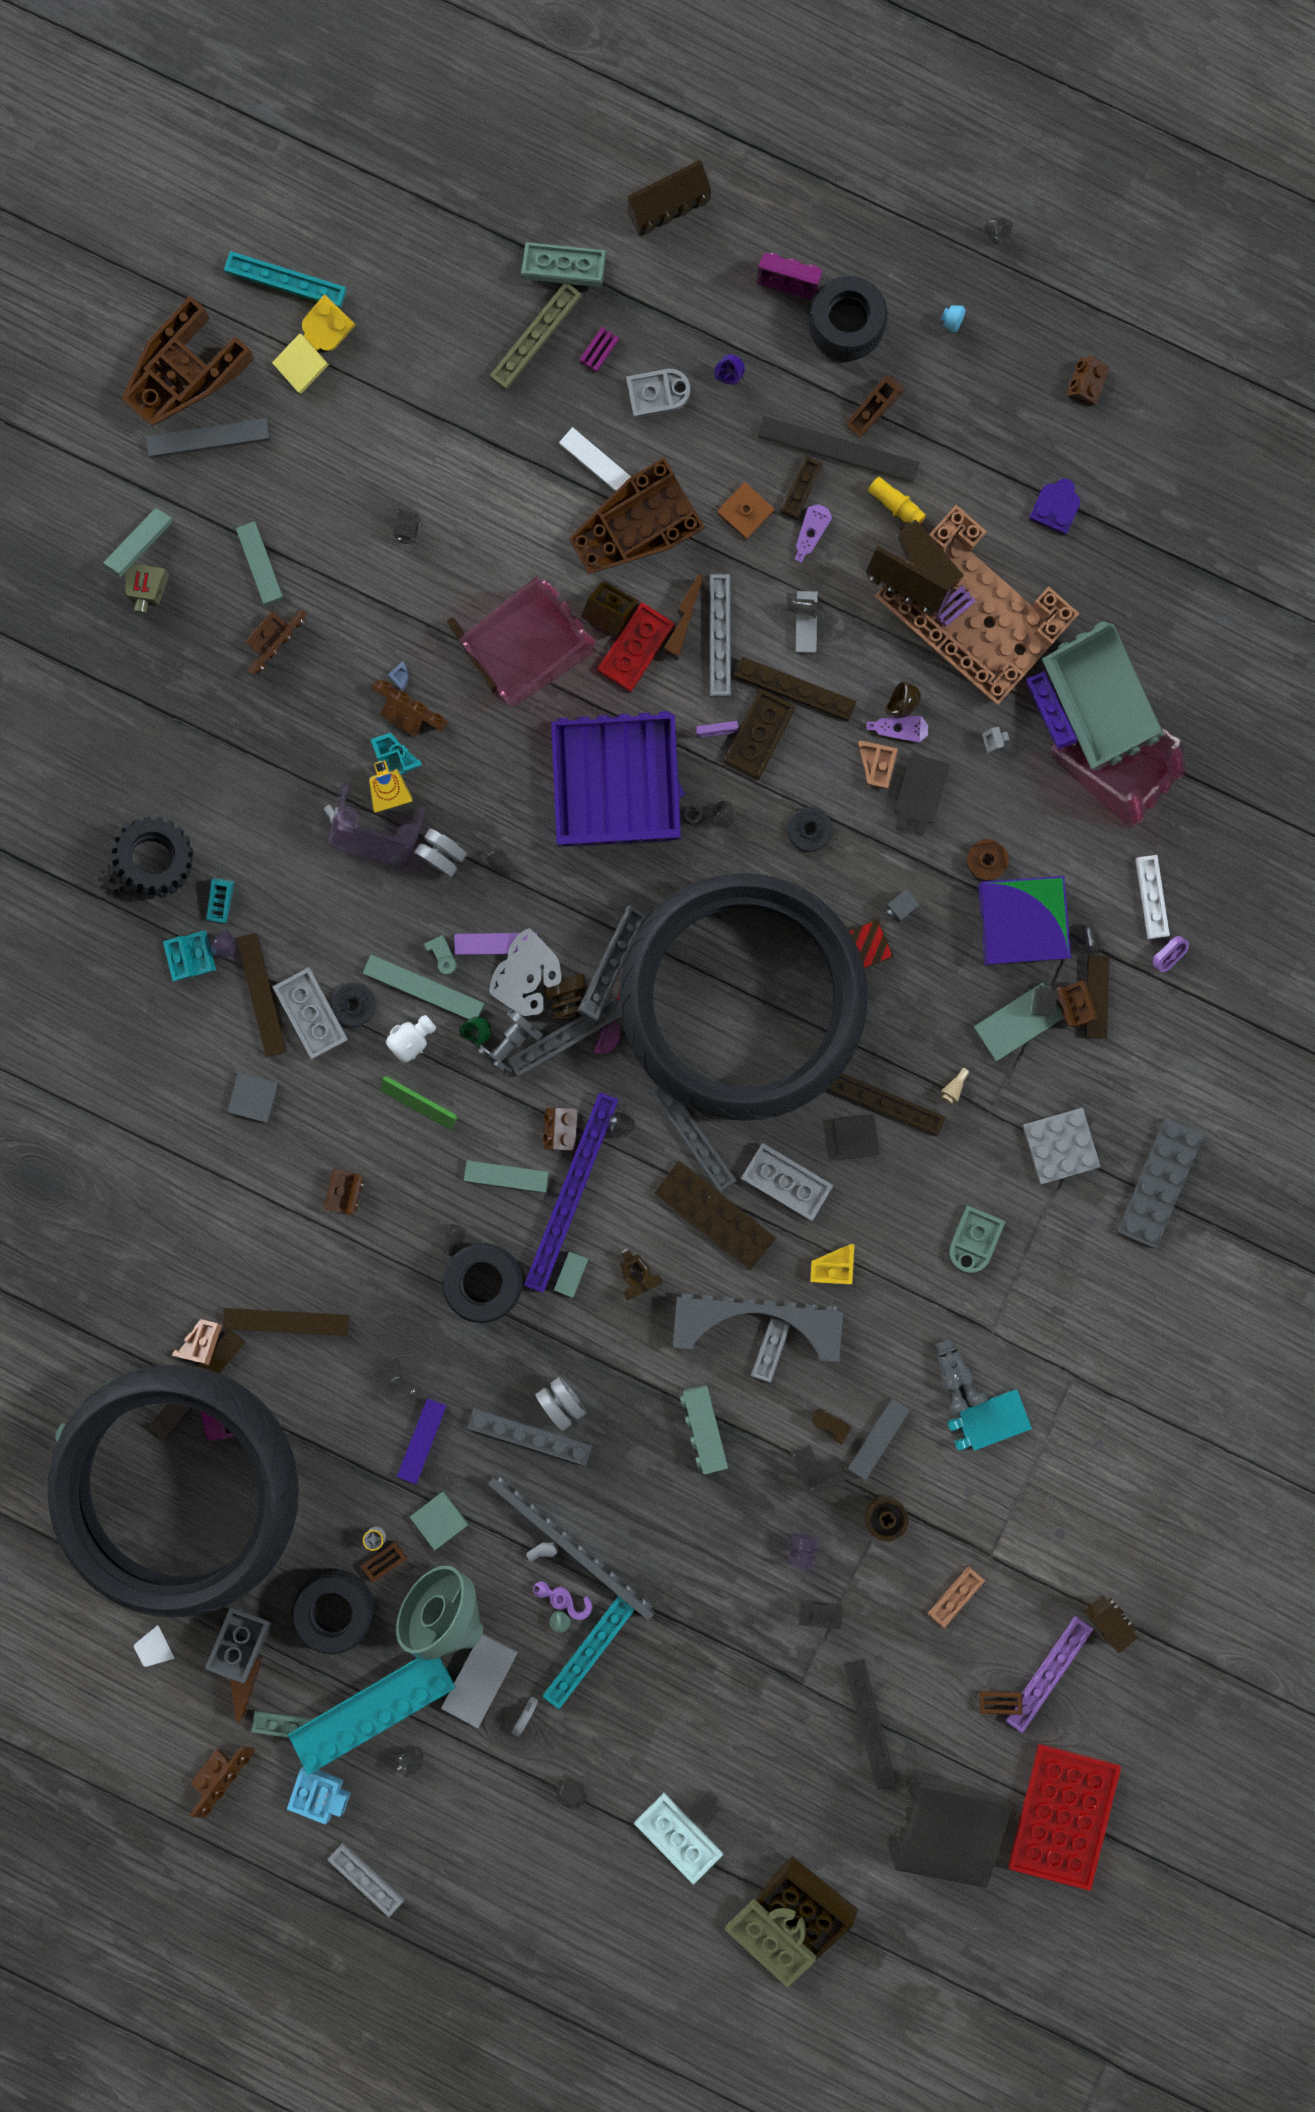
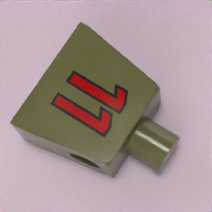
(145, 585)

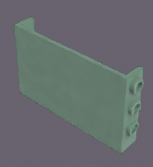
(1103, 696)

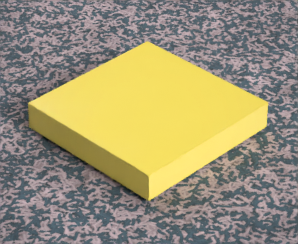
(300, 363)

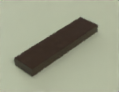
(458, 632)
(1098, 988)

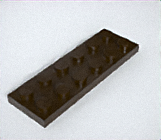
(714, 1215)

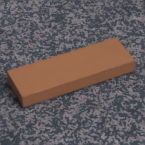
(956, 1597)

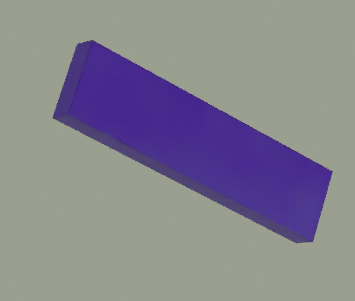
(1051, 710)
(421, 1441)

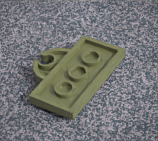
(772, 1940)

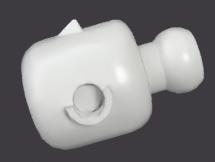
(409, 1040)

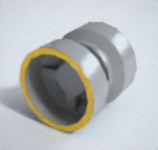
(374, 1542)

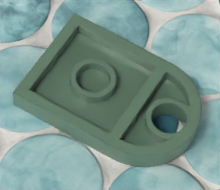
(975, 1237)

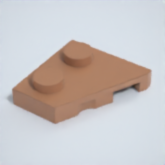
(878, 763)

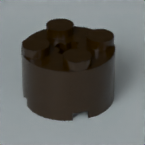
(892, 1528)

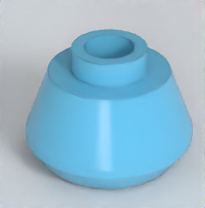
(953, 317)

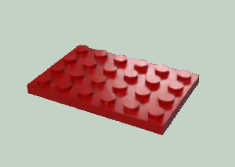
(1064, 1817)

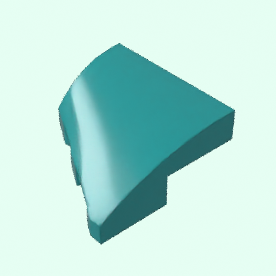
(396, 755)

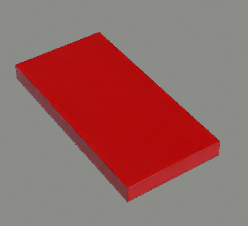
(636, 647)

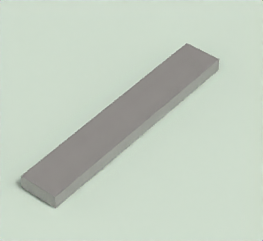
(720, 636)

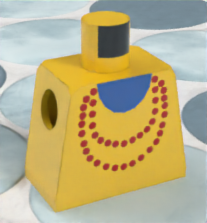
(388, 788)

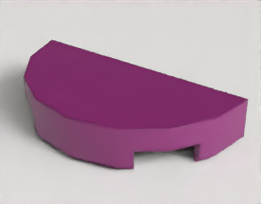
(608, 1038)

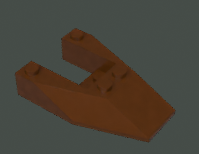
(172, 376)

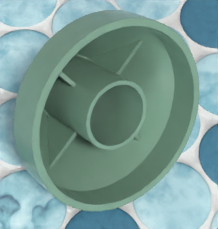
(439, 1615)

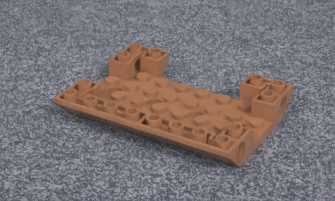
(980, 652)

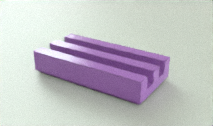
(965, 595)
(717, 729)

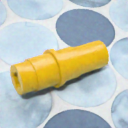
(896, 502)

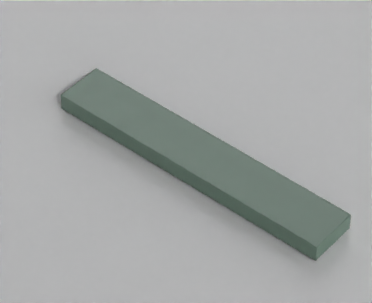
(422, 988)

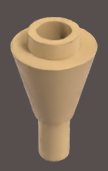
(952, 1091)

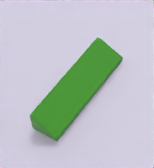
(418, 1103)

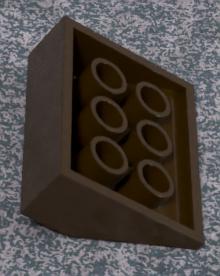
(822, 1908)

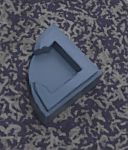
(400, 676)

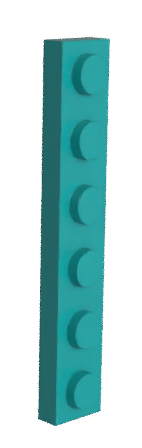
(283, 279)
(588, 1652)

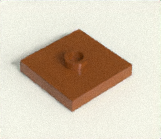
(745, 511)

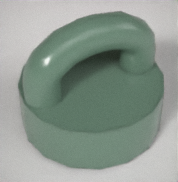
(560, 1621)

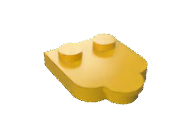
(326, 325)

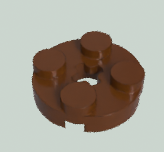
(993, 850)

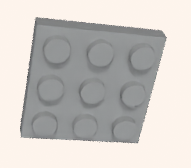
(1061, 1146)

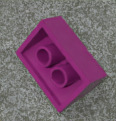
(789, 276)

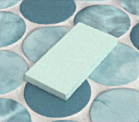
(678, 1838)

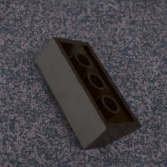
(669, 198)
(908, 582)

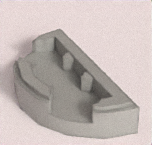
(525, 1716)

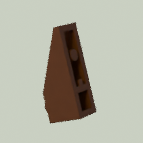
(875, 405)
(242, 1692)

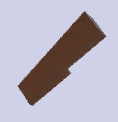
(686, 608)

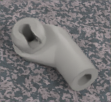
(543, 1550)

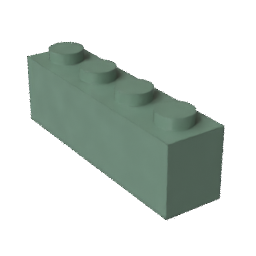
(705, 1429)

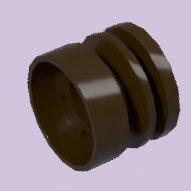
(567, 996)

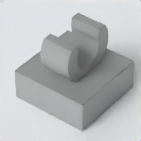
(994, 739)

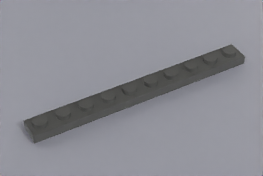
(579, 1551)

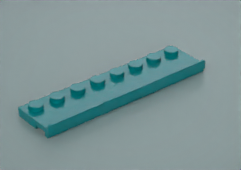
(370, 1712)

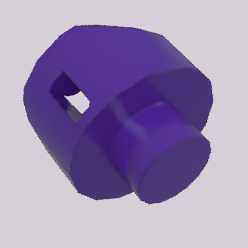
(729, 370)

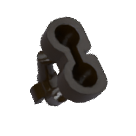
(647, 1283)

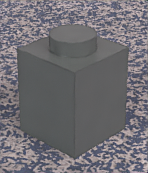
(901, 906)

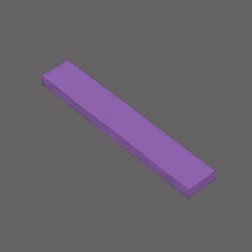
(1050, 1672)

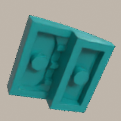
(189, 956)

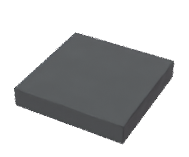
(253, 1097)

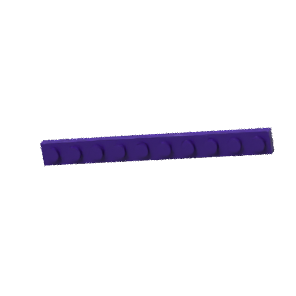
(571, 1192)

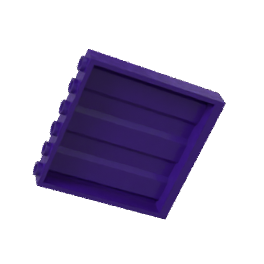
(616, 779)

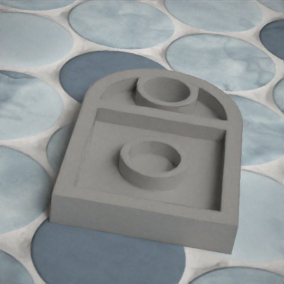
(655, 393)

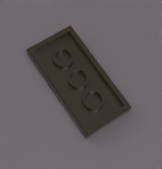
(759, 734)

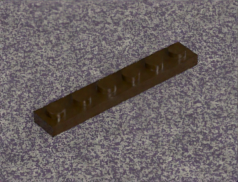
(795, 688)

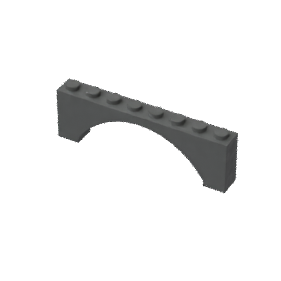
(698, 1315)

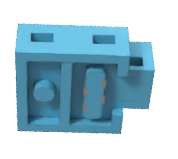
(318, 1796)

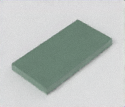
(563, 264)
(1013, 1026)

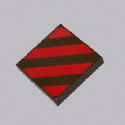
(871, 943)

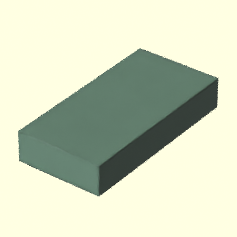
(571, 1274)

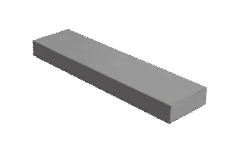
(365, 1879)

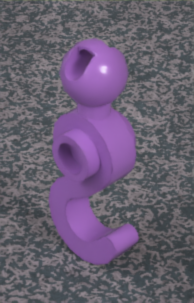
(561, 1598)

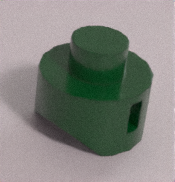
(476, 1030)

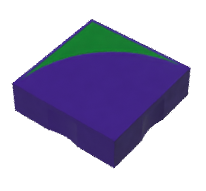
(1024, 920)

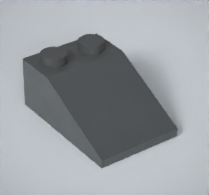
(238, 1645)

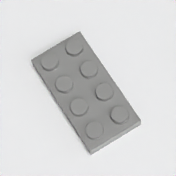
(310, 1013)
(787, 1181)

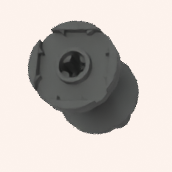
(516, 1035)

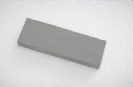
(806, 629)
(770, 1349)

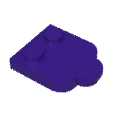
(1056, 506)

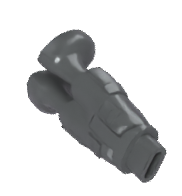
(957, 1373)

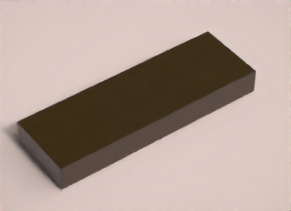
(801, 487)

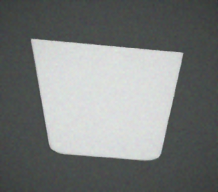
(153, 1648)

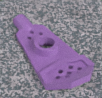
(814, 524)
(907, 728)

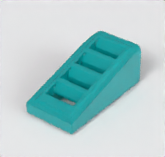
(227, 901)

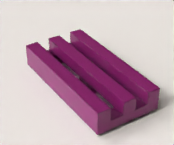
(608, 335)

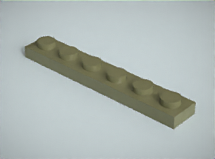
(535, 336)

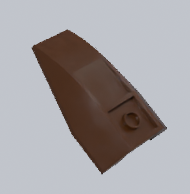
(637, 521)

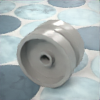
(442, 850)
(558, 1405)

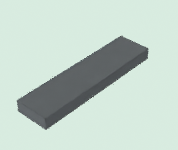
(878, 1439)

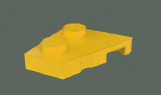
(834, 1266)

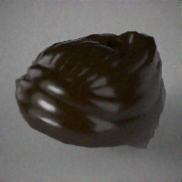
(903, 700)

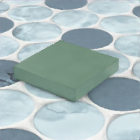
(439, 1520)

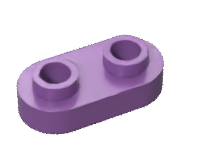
(1170, 954)

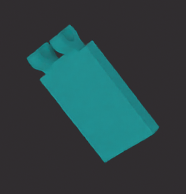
(991, 1421)

